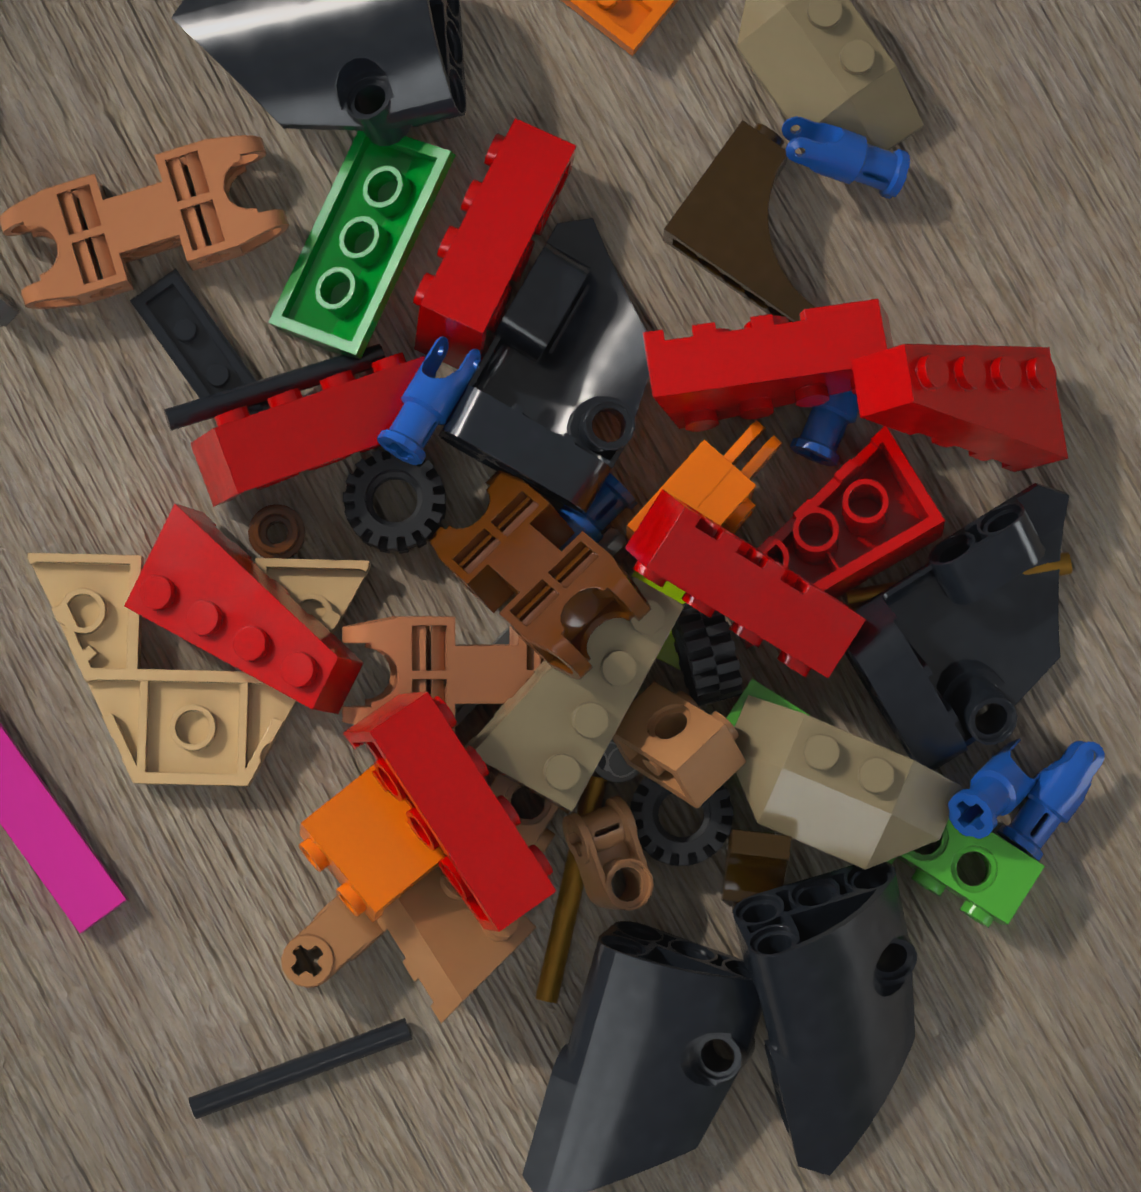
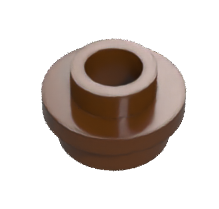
(264, 520)

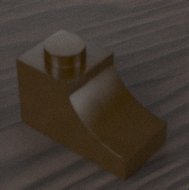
(754, 864)

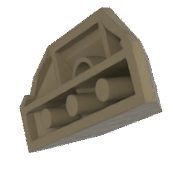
(827, 68)
(837, 787)

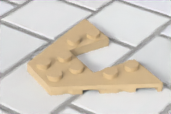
(180, 722)

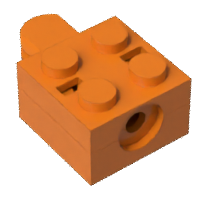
(713, 482)

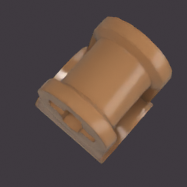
(603, 845)
(338, 936)

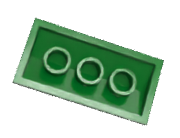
(361, 243)

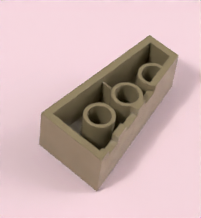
(560, 725)

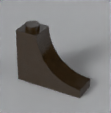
(727, 224)

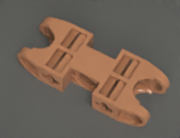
(143, 222)
(427, 660)

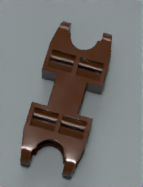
(556, 591)

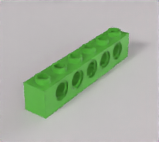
(1008, 870)

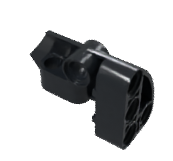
(339, 60)
(555, 363)
(966, 630)
(834, 1001)
(642, 1059)

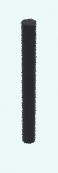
(259, 391)
(300, 1068)

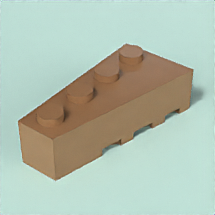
(446, 942)

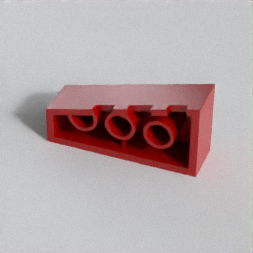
(492, 241)
(763, 365)
(967, 396)
(302, 430)
(858, 521)
(744, 585)
(230, 608)
(455, 807)

